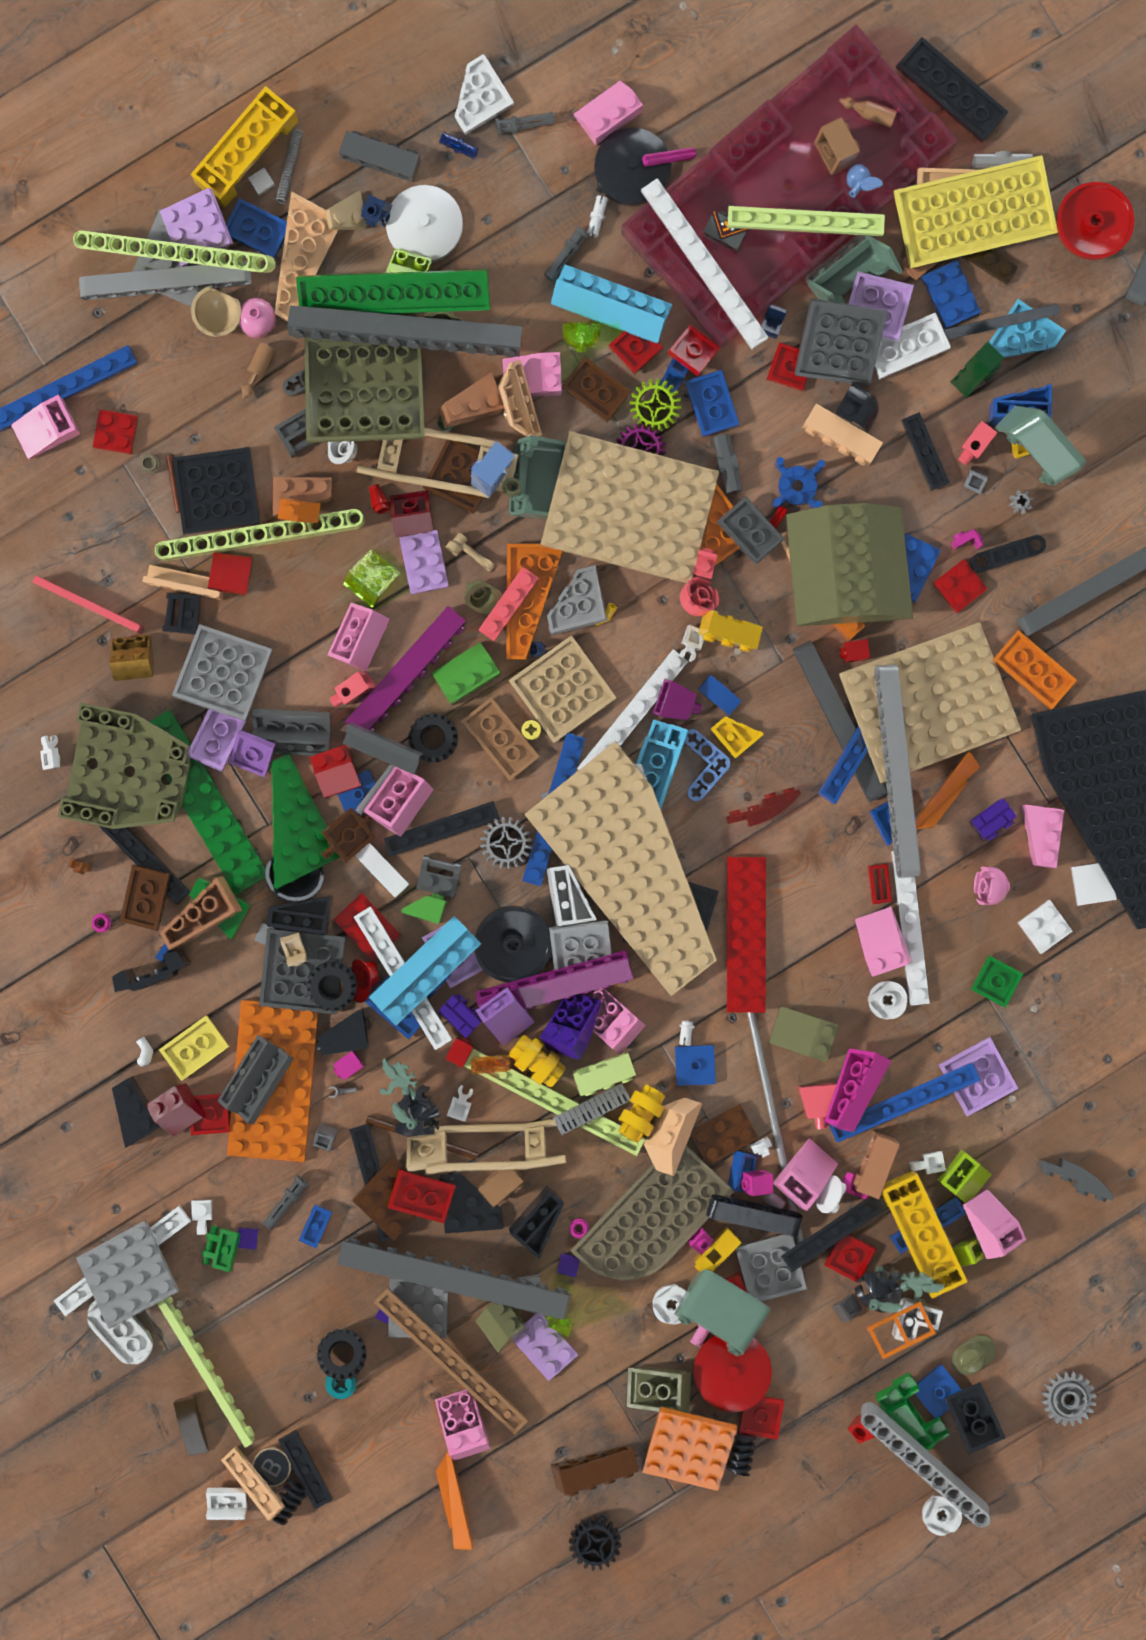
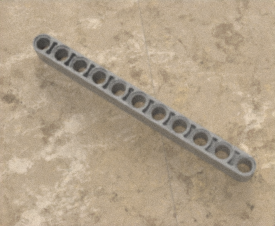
(897, 771)

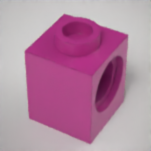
(348, 1065)
(757, 1182)

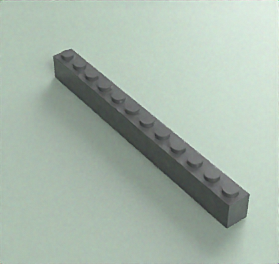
(404, 331)
(455, 1279)

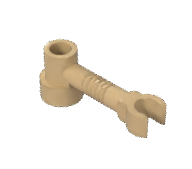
(459, 544)

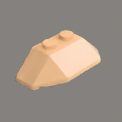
(518, 401)
(671, 1134)

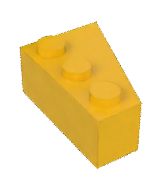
(730, 631)

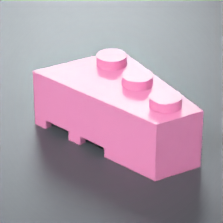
(1043, 834)

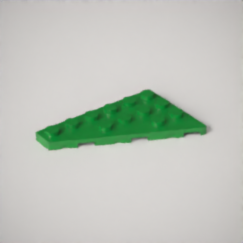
(295, 825)

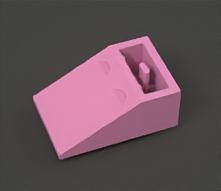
(45, 427)
(615, 1022)
(806, 1175)
(993, 1225)
(462, 1425)

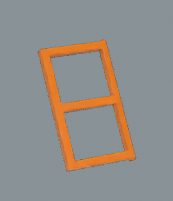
(907, 1343)

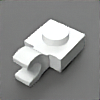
(49, 754)
(761, 1147)
(931, 1162)
(202, 1212)

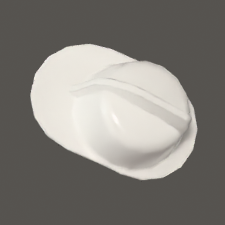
(342, 451)

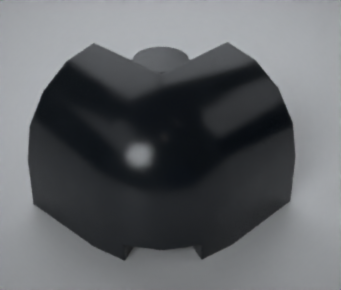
(859, 407)

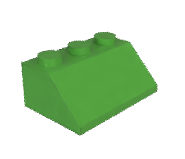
(466, 673)

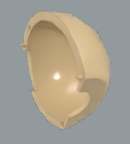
(215, 312)

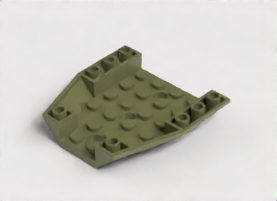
(107, 793)

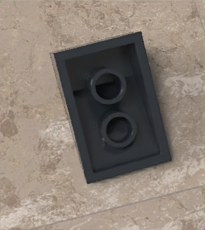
(974, 1418)

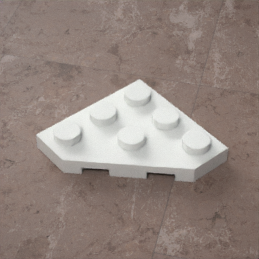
(480, 96)

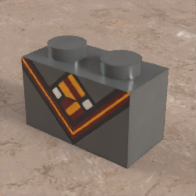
(718, 232)

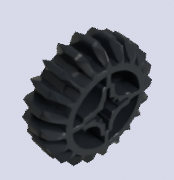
(603, 1558)

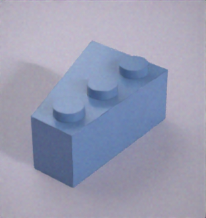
(491, 469)

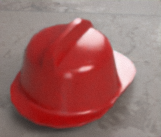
(366, 976)

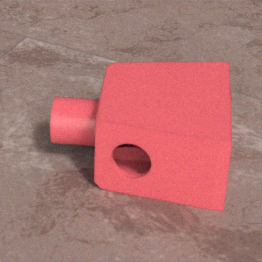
(982, 437)
(359, 685)
(816, 1101)

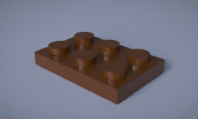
(596, 389)
(145, 897)
(723, 1134)

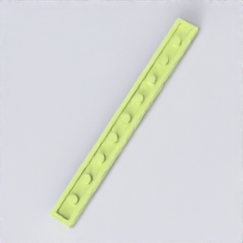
(557, 1104)
(205, 1369)

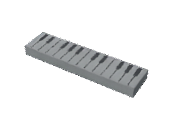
(591, 1109)

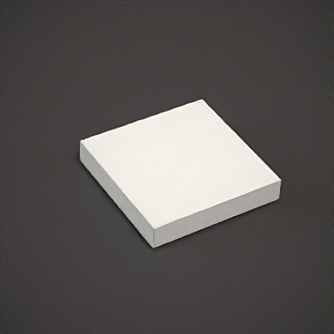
(1091, 885)

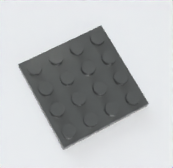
(840, 342)
(286, 985)

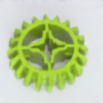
(654, 414)

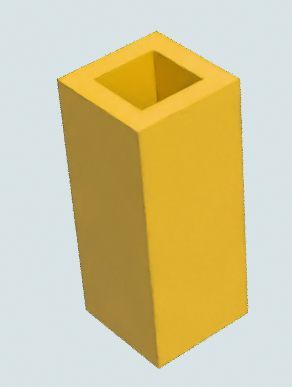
(718, 1251)

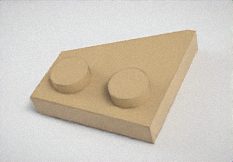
(347, 214)

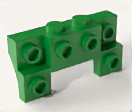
(896, 1404)

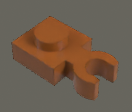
(80, 866)

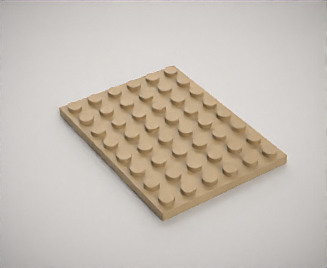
(629, 508)
(948, 698)

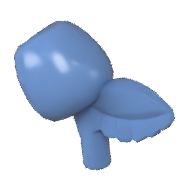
(860, 180)

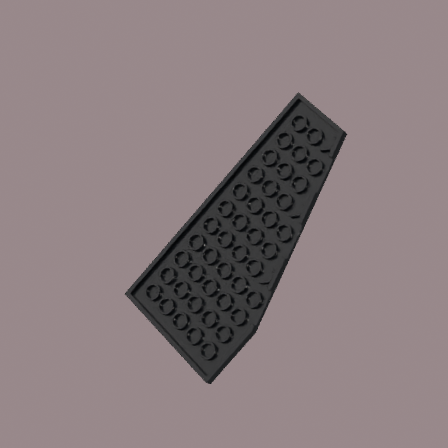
(1098, 771)

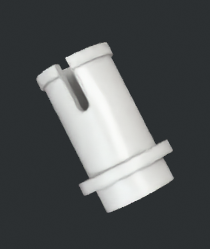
(686, 1032)

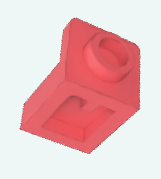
(705, 564)

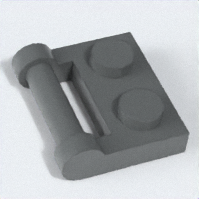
(292, 429)
(436, 882)

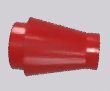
(379, 501)

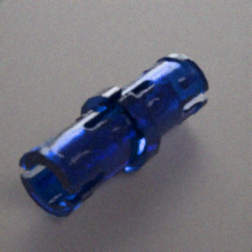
(458, 145)

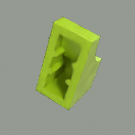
(968, 1251)

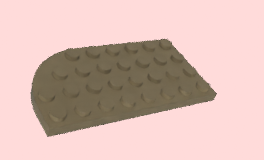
(651, 1220)

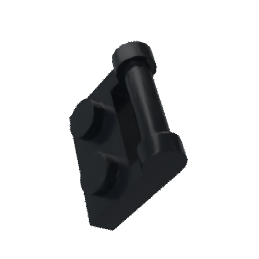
(188, 613)

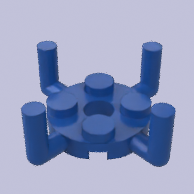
(801, 474)

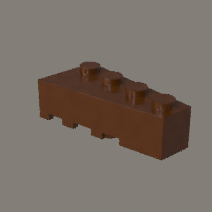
(594, 1470)

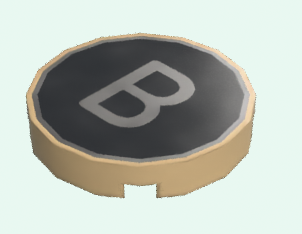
(272, 1465)

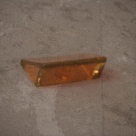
(490, 1064)

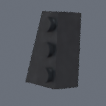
(304, 916)
(132, 1111)
(537, 1221)

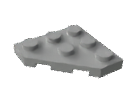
(579, 603)

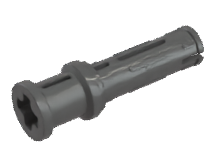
(548, 118)
(572, 246)
(291, 1195)

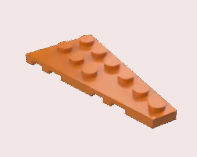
(522, 626)

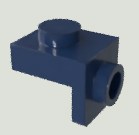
(773, 320)

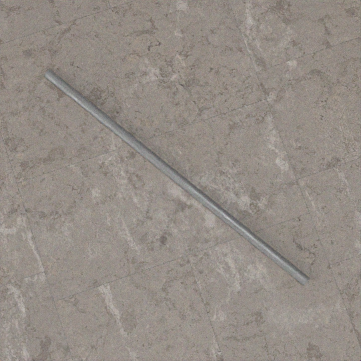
(771, 1106)

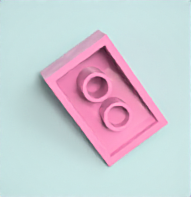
(541, 373)
(882, 941)

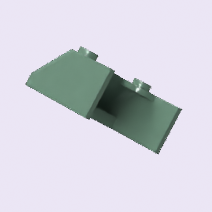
(838, 272)
(1043, 442)

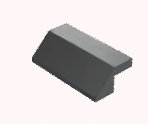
(294, 731)
(382, 748)
(255, 1079)

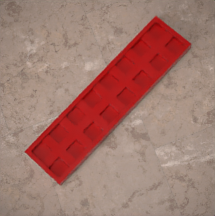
(746, 935)

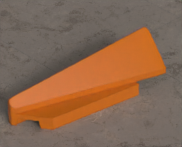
(947, 792)
(454, 1503)

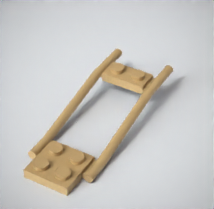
(391, 452)
(430, 1151)

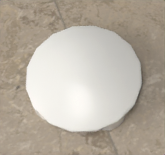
(831, 1195)

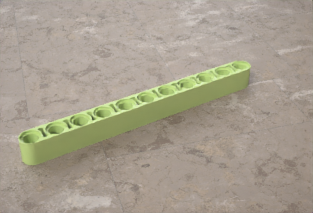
(165, 251)
(250, 533)

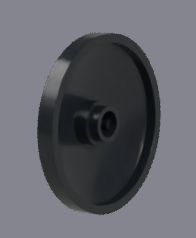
(621, 168)
(513, 943)

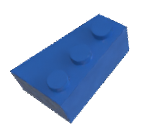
(1033, 398)

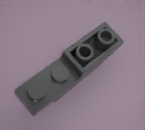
(1082, 1179)

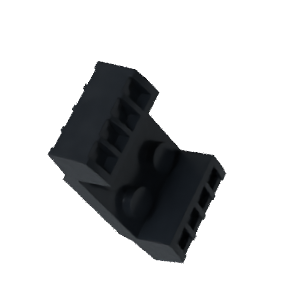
(126, 979)

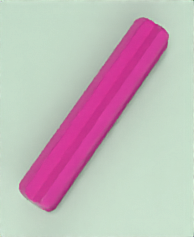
(669, 156)

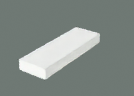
(382, 870)

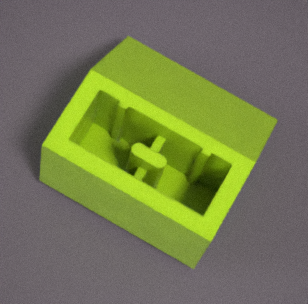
(408, 262)
(964, 1176)

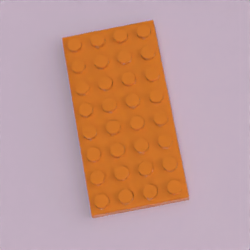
(284, 1121)

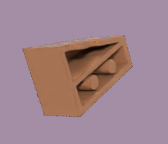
(473, 403)
(302, 488)
(876, 1164)

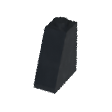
(345, 1036)

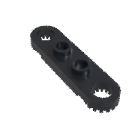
(1008, 553)

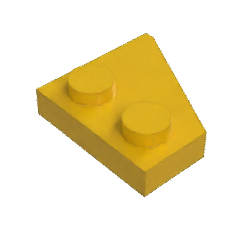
(735, 735)

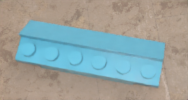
(611, 304)
(660, 756)
(424, 970)

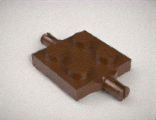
(347, 835)

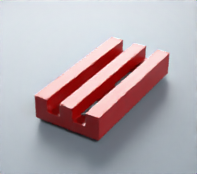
(879, 882)

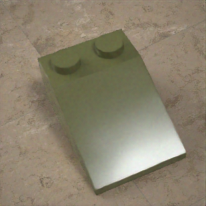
(803, 1034)
(658, 1388)

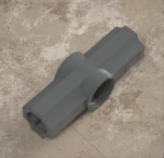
(727, 463)

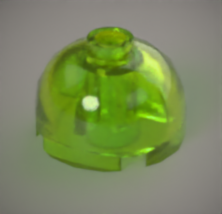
(581, 335)

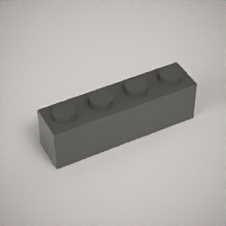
(379, 156)

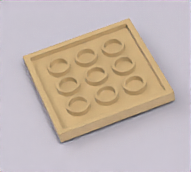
(562, 689)

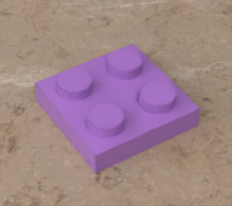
(252, 753)

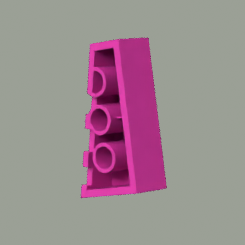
(855, 1088)

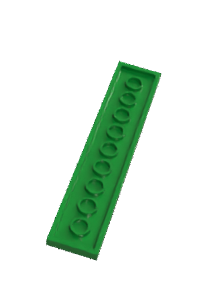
(397, 291)
(215, 819)

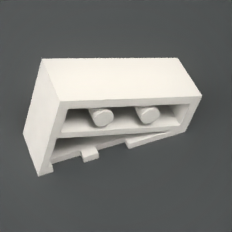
(567, 898)

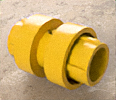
(545, 1067)
(645, 1107)

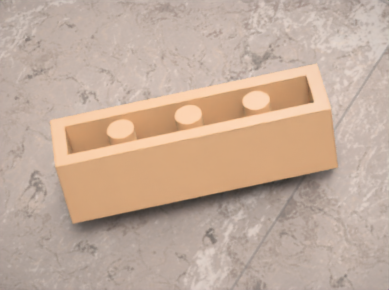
(842, 435)

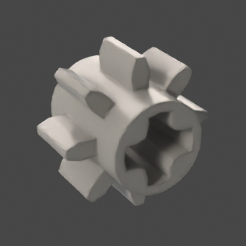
(1022, 497)

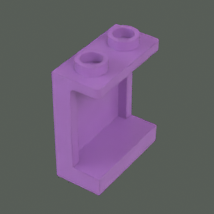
(505, 1016)

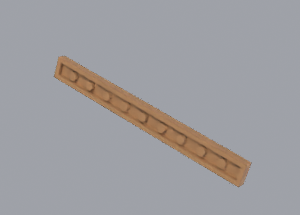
(451, 1360)

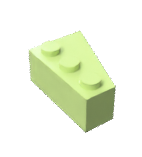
(604, 1074)

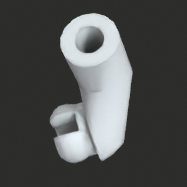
(146, 1053)

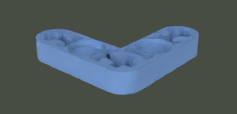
(711, 760)

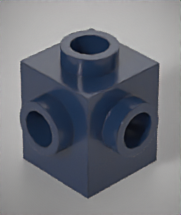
(376, 211)

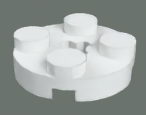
(898, 1001)
(661, 1299)
(930, 1517)

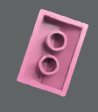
(609, 112)
(358, 636)
(398, 800)

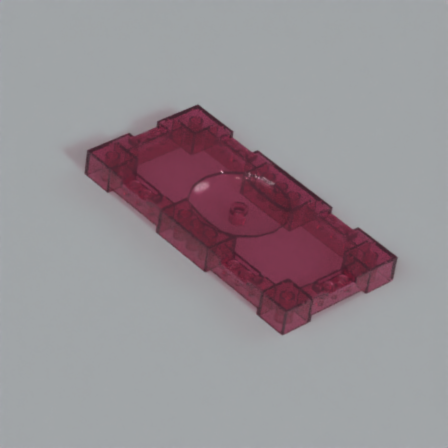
(779, 149)

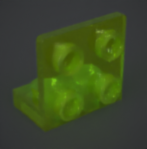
(370, 577)
(561, 1325)

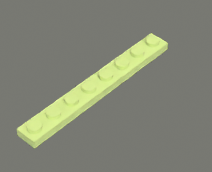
(806, 221)

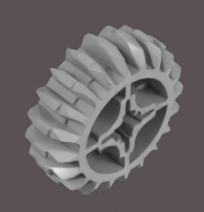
(508, 859)

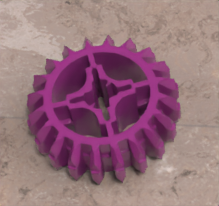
(636, 434)

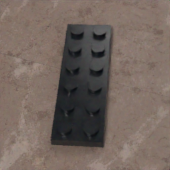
(952, 89)

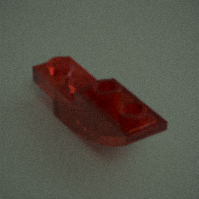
(771, 806)

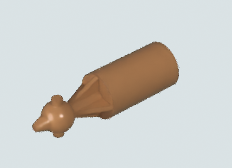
(871, 111)
(257, 368)

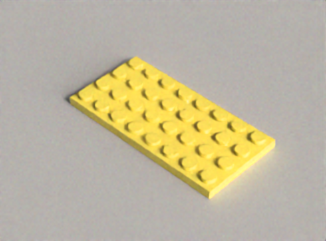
(975, 211)

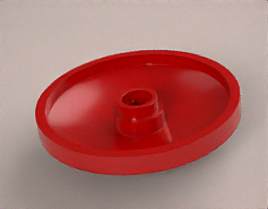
(1095, 220)
(732, 1380)

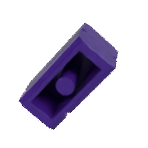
(993, 819)
(460, 1015)

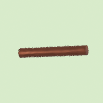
(173, 481)

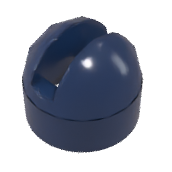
(538, 649)

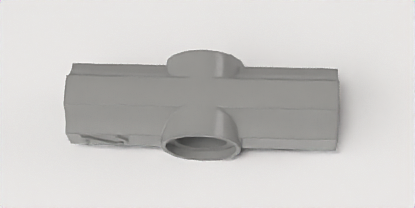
(984, 161)

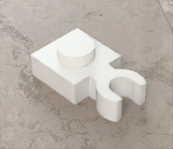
(692, 642)
(460, 1106)

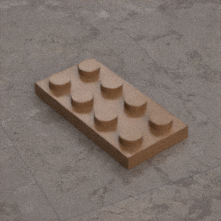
(500, 739)

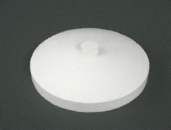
(425, 222)

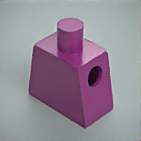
(676, 701)

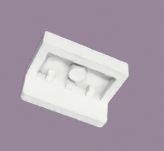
(226, 1504)

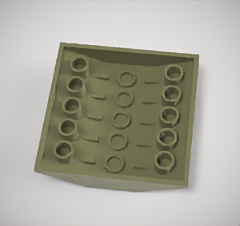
(362, 392)
(849, 564)

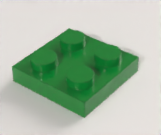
(996, 981)

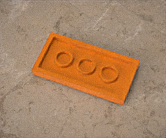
(1034, 670)

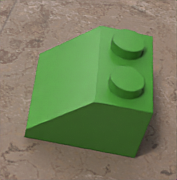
(428, 908)

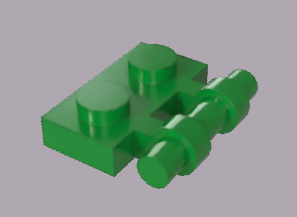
(225, 1251)

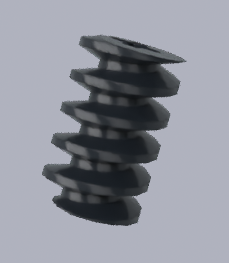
(742, 1454)
(290, 1499)

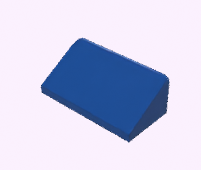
(741, 1163)

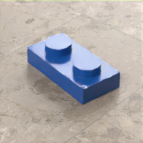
(315, 1226)

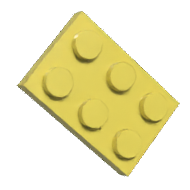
(194, 1048)

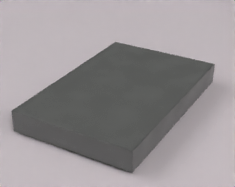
(750, 530)

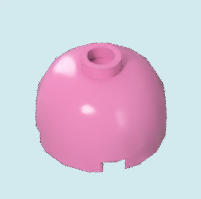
(257, 318)
(991, 886)

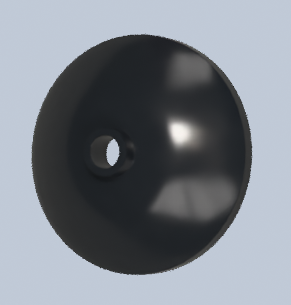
(304, 888)

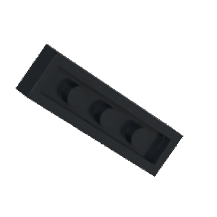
(925, 451)
(305, 1469)

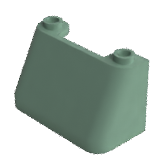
(537, 471)
(722, 1310)

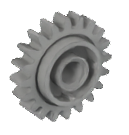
(1071, 1410)

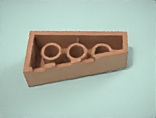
(208, 910)

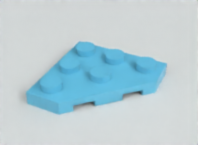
(1026, 336)

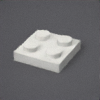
(1044, 926)

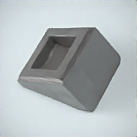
(976, 479)
(324, 1137)
(847, 1308)

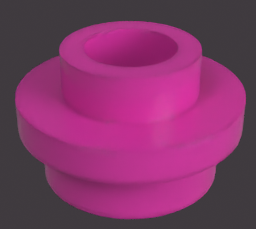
(95, 922)
(578, 1234)

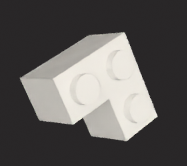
(911, 1320)

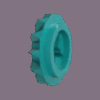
(340, 1392)

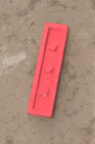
(508, 604)

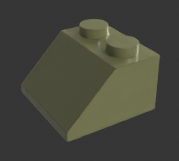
(501, 1325)

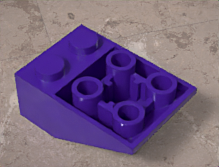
(571, 1026)

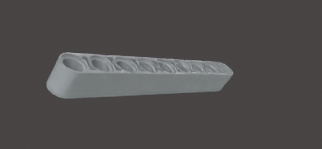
(161, 281)
(975, 1509)

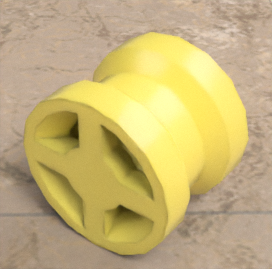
(531, 730)

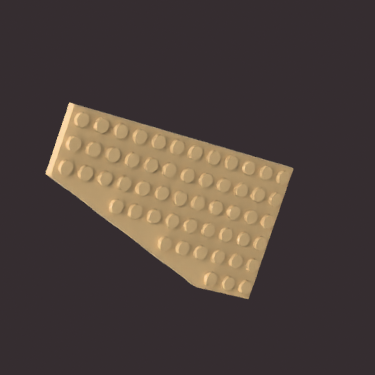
(624, 857)

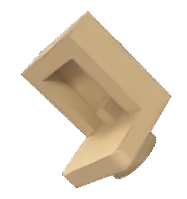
(293, 949)

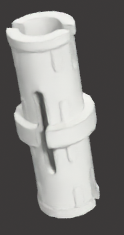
(597, 216)

